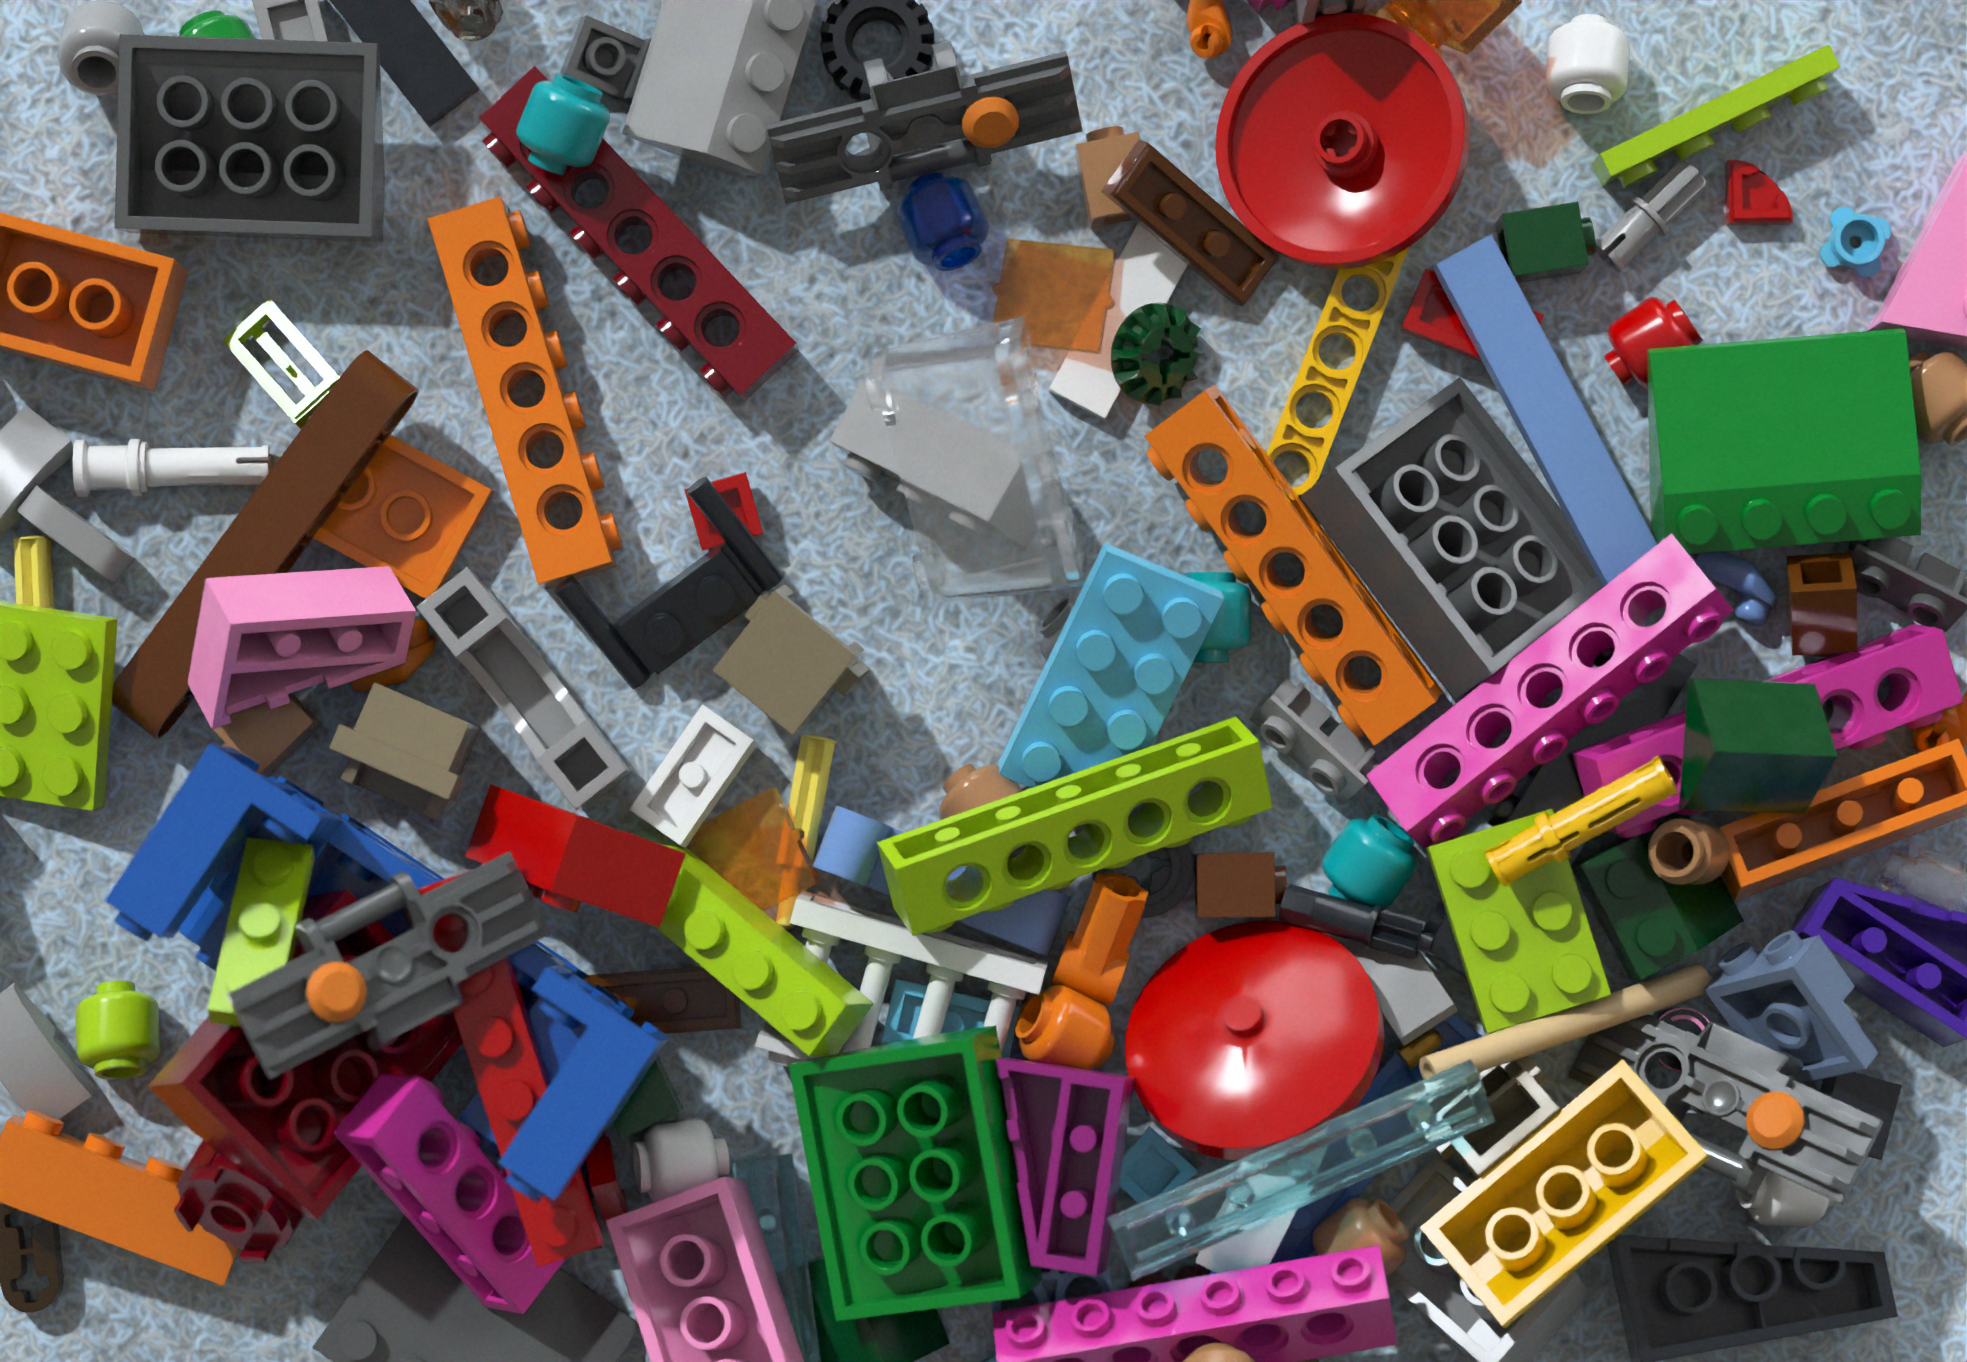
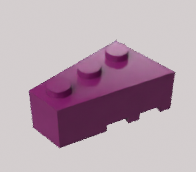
(1068, 1158)

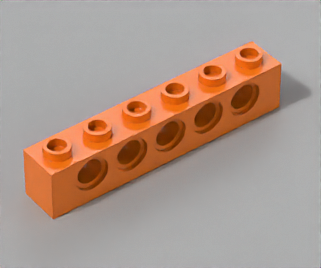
(462, 243)
(1328, 578)

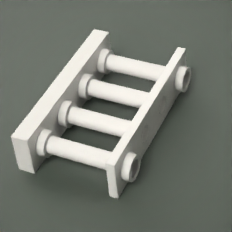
(885, 943)

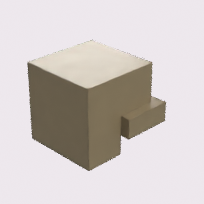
(789, 661)
(406, 751)
(1518, 1112)

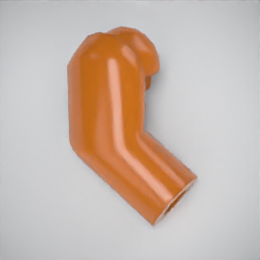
(1208, 28)
(419, 650)

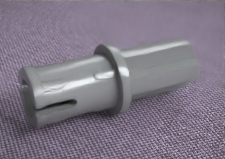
(1650, 215)

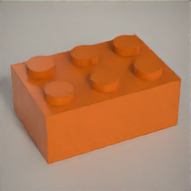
(86, 302)

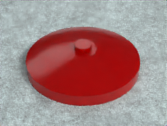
(1342, 141)
(1253, 1038)

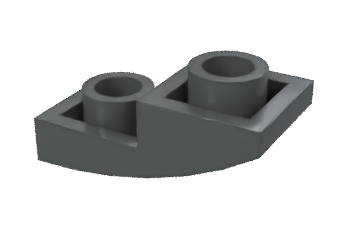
(606, 58)

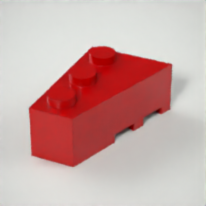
(575, 857)

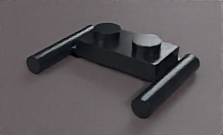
(685, 607)

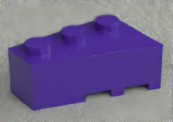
(1895, 953)

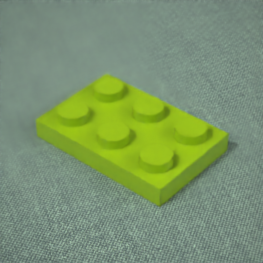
(55, 704)
(1518, 943)

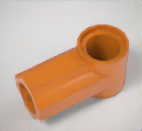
(1097, 950)

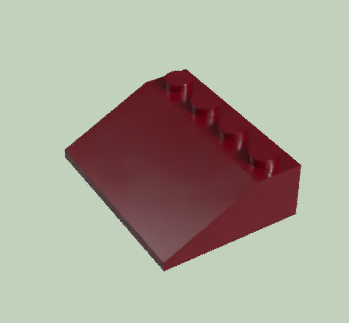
(287, 1123)

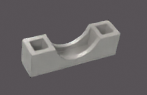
(524, 689)

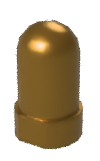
(1419, 1047)

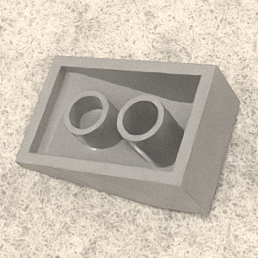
(1447, 1301)

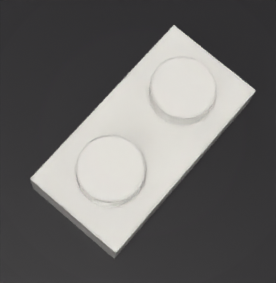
(693, 776)

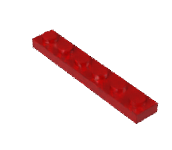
(511, 1084)

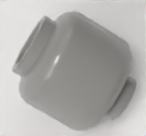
(91, 45)

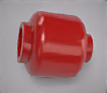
(1643, 328)

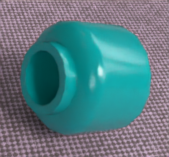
(563, 123)
(1233, 621)
(1370, 861)

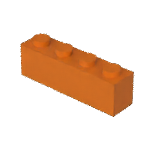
(1847, 820)
(104, 1194)

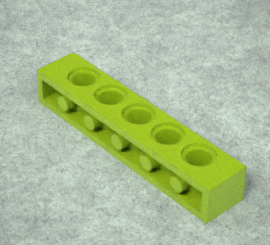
(1044, 816)

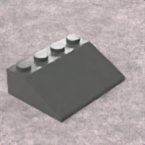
(249, 138)
(1455, 537)
(421, 1311)

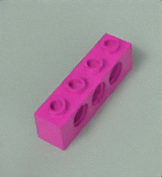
(423, 1184)

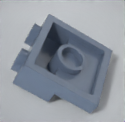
(1793, 1004)

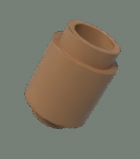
(1671, 846)

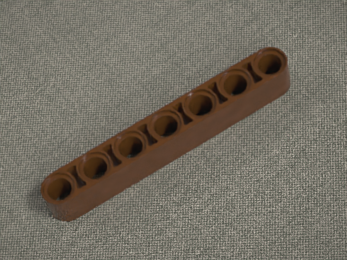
(270, 528)

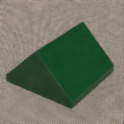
(1754, 746)
(871, 1339)

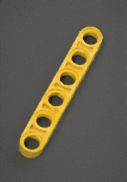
(1333, 384)

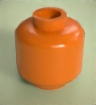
(1064, 1029)

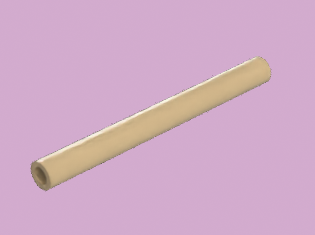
(1572, 1022)

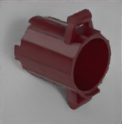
(233, 1205)

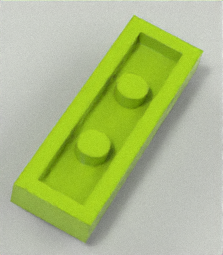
(261, 918)

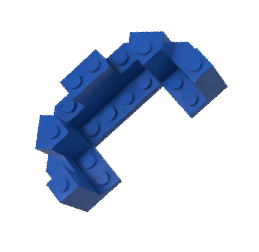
(188, 881)

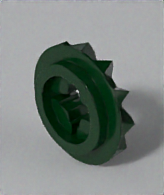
(1145, 332)

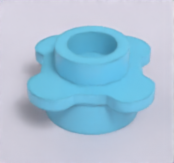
(1870, 231)

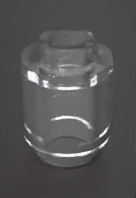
(1924, 876)

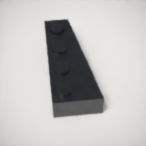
(1721, 1295)

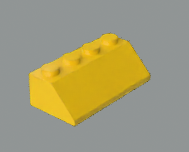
(1564, 1193)

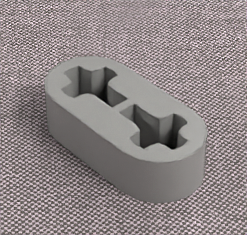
(75, 534)

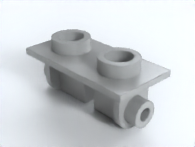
(1332, 762)

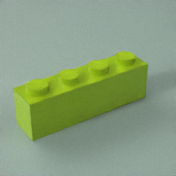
(760, 961)

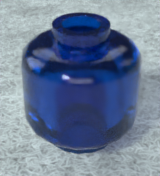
(942, 221)

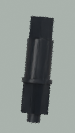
(1356, 922)

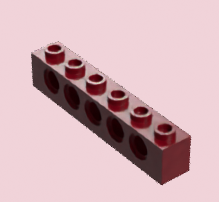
(761, 342)

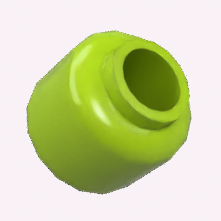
(117, 1031)

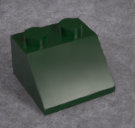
(1646, 916)

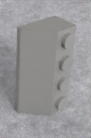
(718, 79)

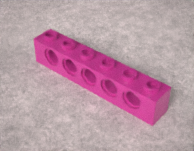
(1920, 687)
(1515, 693)
(1267, 1311)

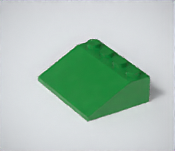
(1783, 441)
(914, 1175)

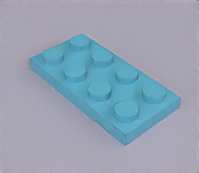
(1111, 669)

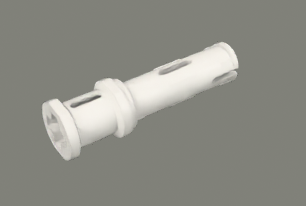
(139, 467)

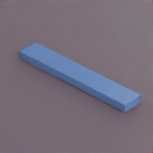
(1545, 407)

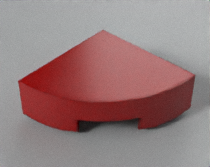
(1754, 197)
(604, 1180)

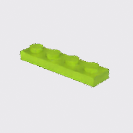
(1741, 107)

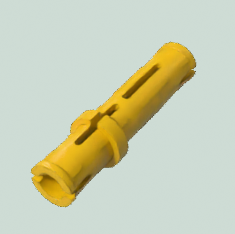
(1558, 834)

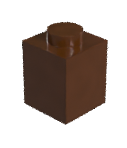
(1821, 604)
(1237, 884)

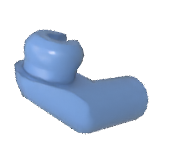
(1745, 580)

